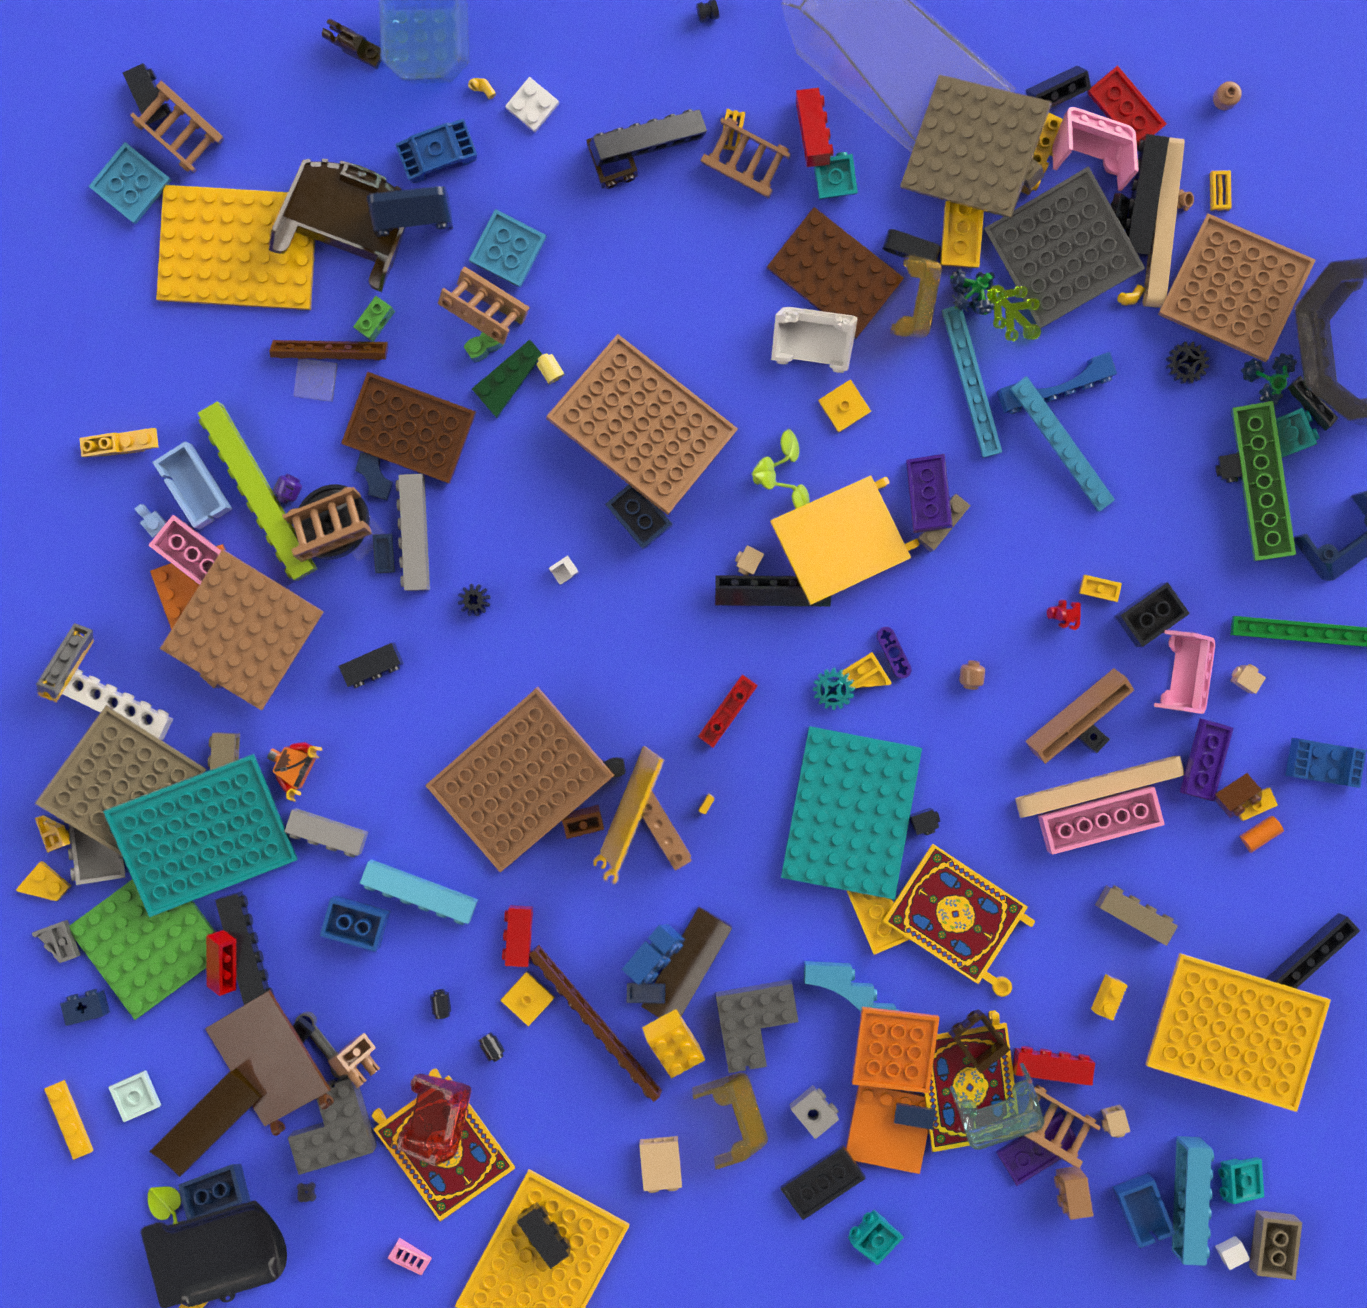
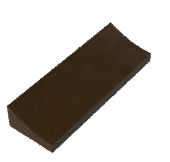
(688, 967)
(206, 1122)

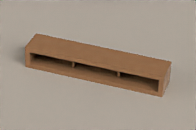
(1079, 715)

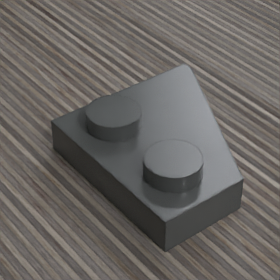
(59, 941)

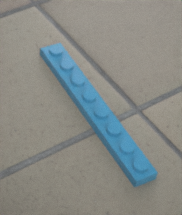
(971, 381)
(1062, 443)

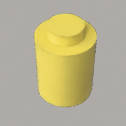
(550, 368)

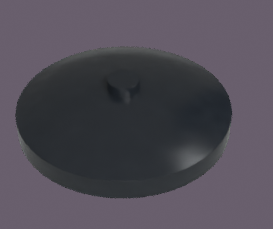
(326, 522)

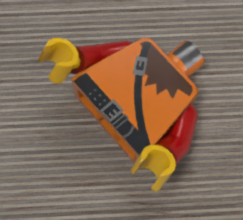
(293, 766)

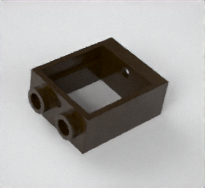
(611, 181)
(992, 1054)

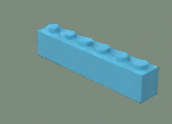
(419, 892)

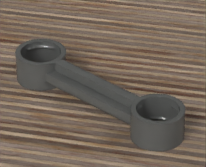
(321, 1041)

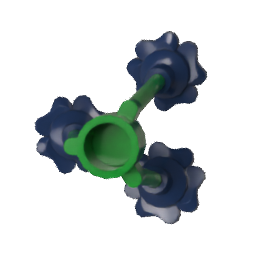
(1277, 382)

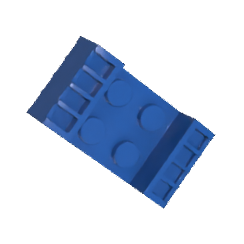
(436, 149)
(1325, 762)

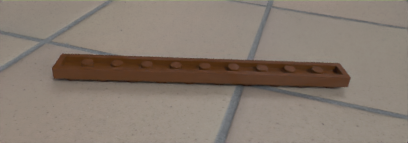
(599, 1027)

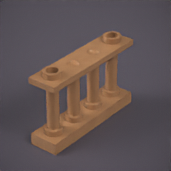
(180, 108)
(746, 177)
(491, 295)
(340, 535)
(665, 833)
(1054, 1146)

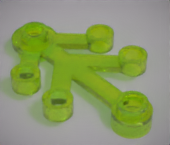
(1012, 312)

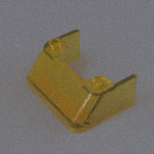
(739, 1092)

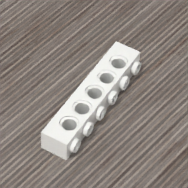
(160, 722)

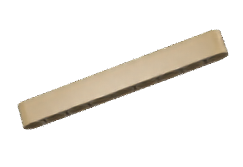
(1163, 235)
(1099, 786)

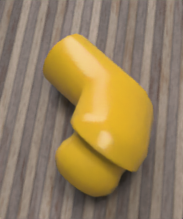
(482, 85)
(1131, 298)

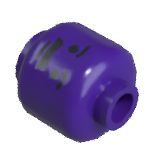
(287, 488)

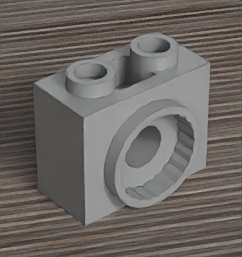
(814, 1100)

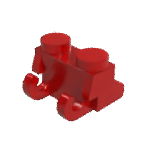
(1068, 615)

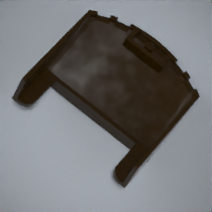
(332, 207)

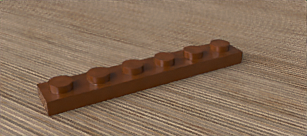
(328, 349)

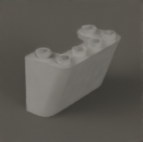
(92, 859)

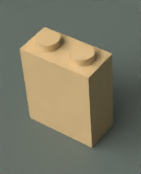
(660, 1164)

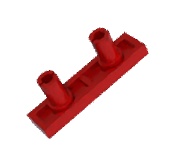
(727, 711)

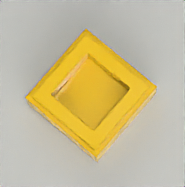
(706, 804)

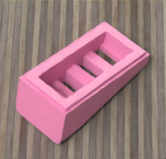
(400, 1260)

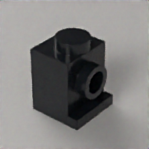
(1098, 743)

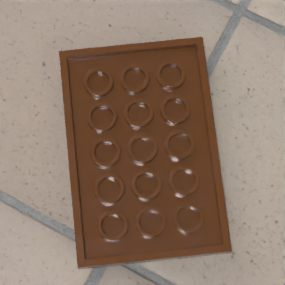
(834, 270)
(408, 427)

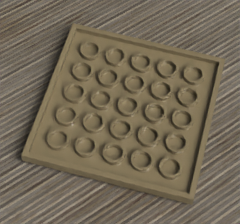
(975, 145)
(109, 768)

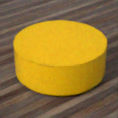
(1002, 987)

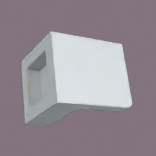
(564, 570)
(1232, 1252)

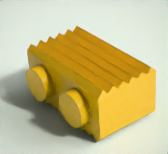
(1109, 997)

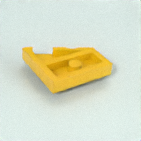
(867, 672)
(52, 833)
(44, 883)

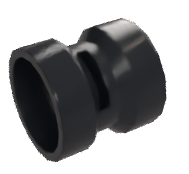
(707, 10)

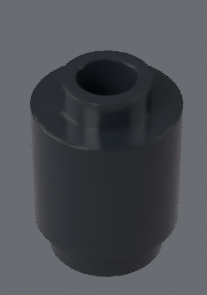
(440, 1004)
(491, 1047)

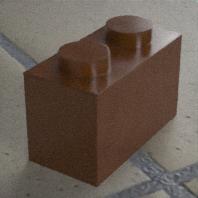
(1239, 795)
(583, 822)

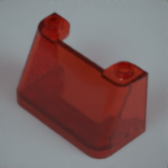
(435, 1119)

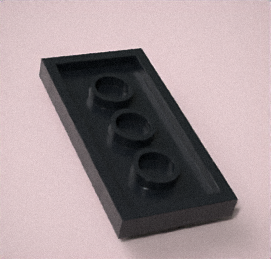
(823, 1182)

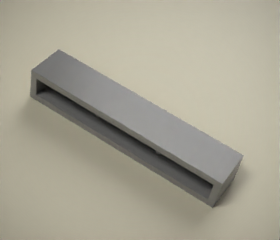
(413, 532)

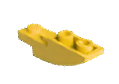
(119, 443)

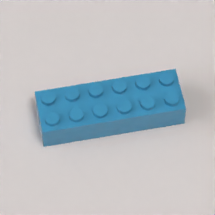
(1191, 1200)

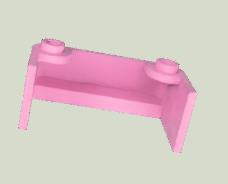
(1099, 138)
(1190, 672)

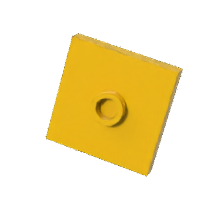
(844, 406)
(527, 998)

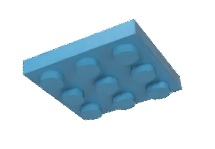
(130, 183)
(507, 248)

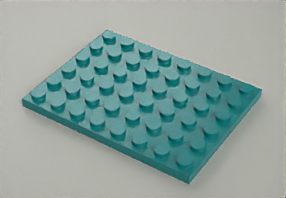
(851, 812)
(200, 835)

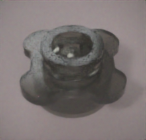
(302, 1196)

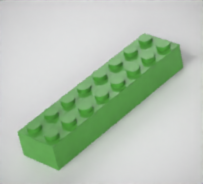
(1263, 481)

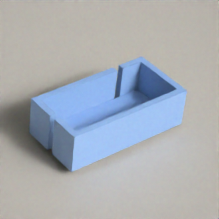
(192, 485)

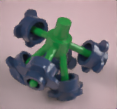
(962, 285)

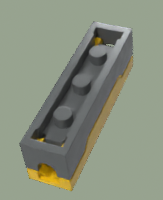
(65, 663)

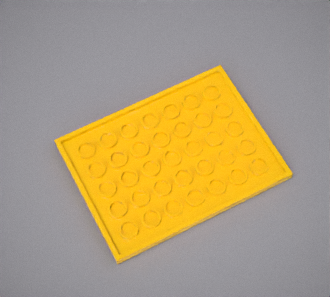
(220, 253)
(1238, 1032)
(515, 1273)

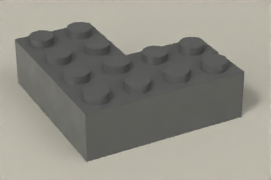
(745, 1013)
(340, 1136)

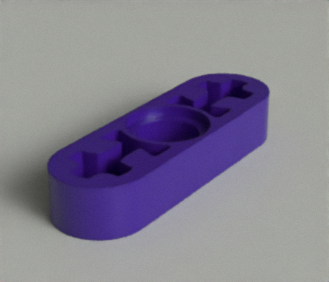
(891, 637)

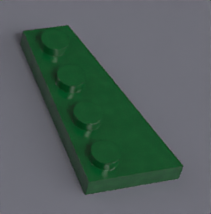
(507, 378)

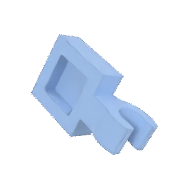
(152, 521)

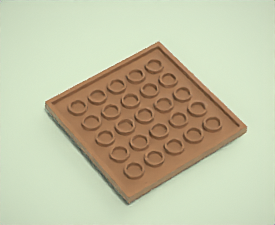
(1236, 287)
(242, 629)

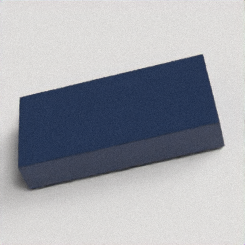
(383, 553)
(645, 993)
(914, 1116)

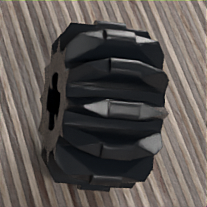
(467, 599)

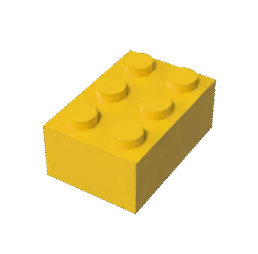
(673, 1043)

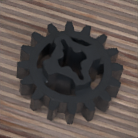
(1188, 370)

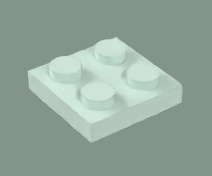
(134, 1096)

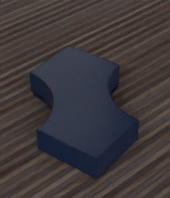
(370, 468)

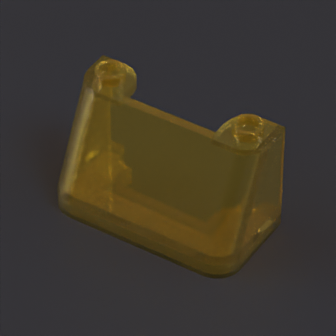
(929, 274)

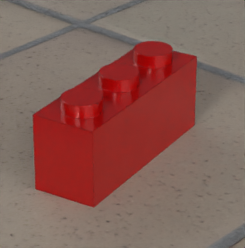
(518, 936)
(221, 962)

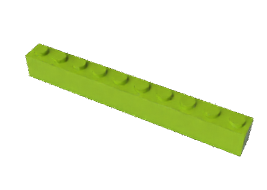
(255, 488)

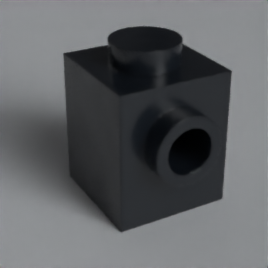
(1229, 467)
(925, 821)

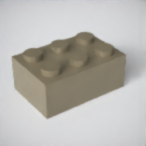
(1275, 1245)

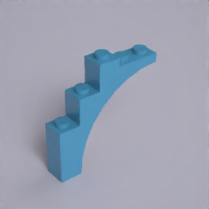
(838, 979)

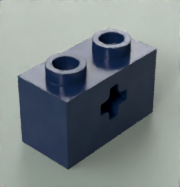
(75, 1012)

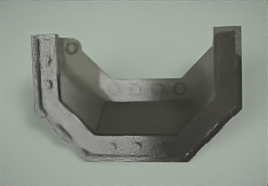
(1315, 337)

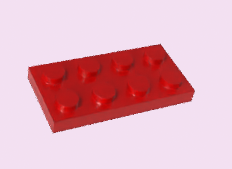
(1125, 104)

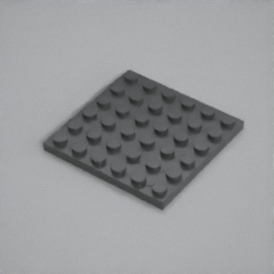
(1065, 247)

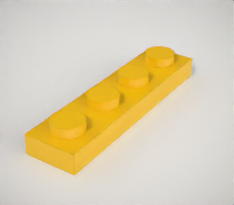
(68, 1119)

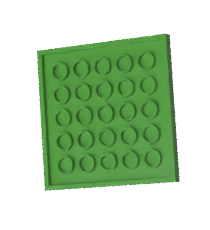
(143, 954)

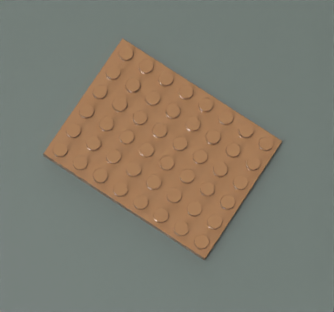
(642, 424)
(519, 779)

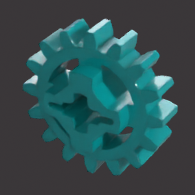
(839, 693)

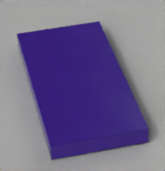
(929, 493)
(1206, 759)
(1026, 1158)

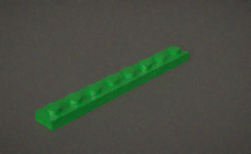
(1299, 631)

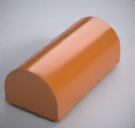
(1261, 833)

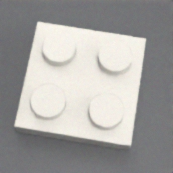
(532, 104)

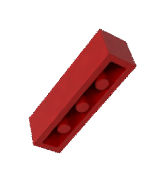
(813, 127)
(1054, 1066)

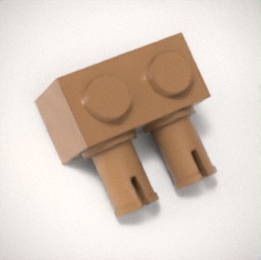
(355, 1052)

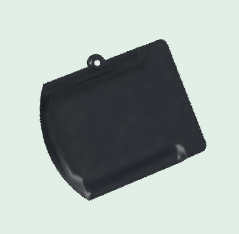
(214, 1255)

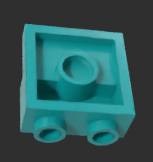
(836, 178)
(1295, 432)
(1241, 1180)
(874, 1237)

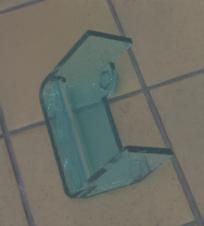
(1004, 1119)

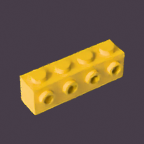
(1044, 146)

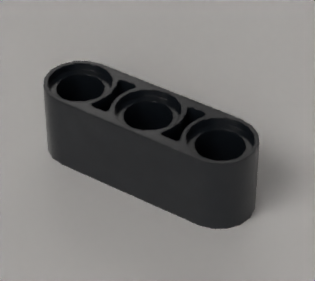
(905, 244)

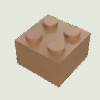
(1073, 1192)

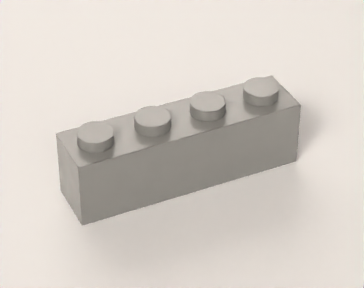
(326, 832)

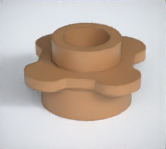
(1185, 200)

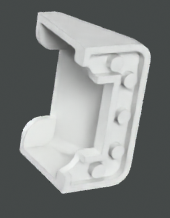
(813, 337)

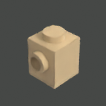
(748, 560)
(1247, 678)
(1115, 1121)

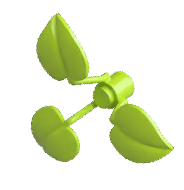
(765, 473)
(163, 1202)

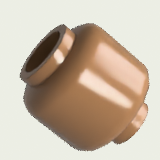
(1227, 95)
(972, 675)

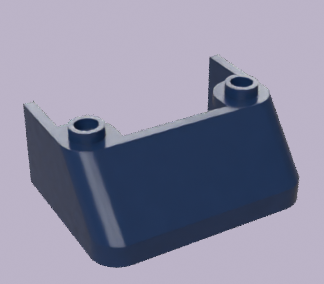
(409, 209)
(1326, 559)

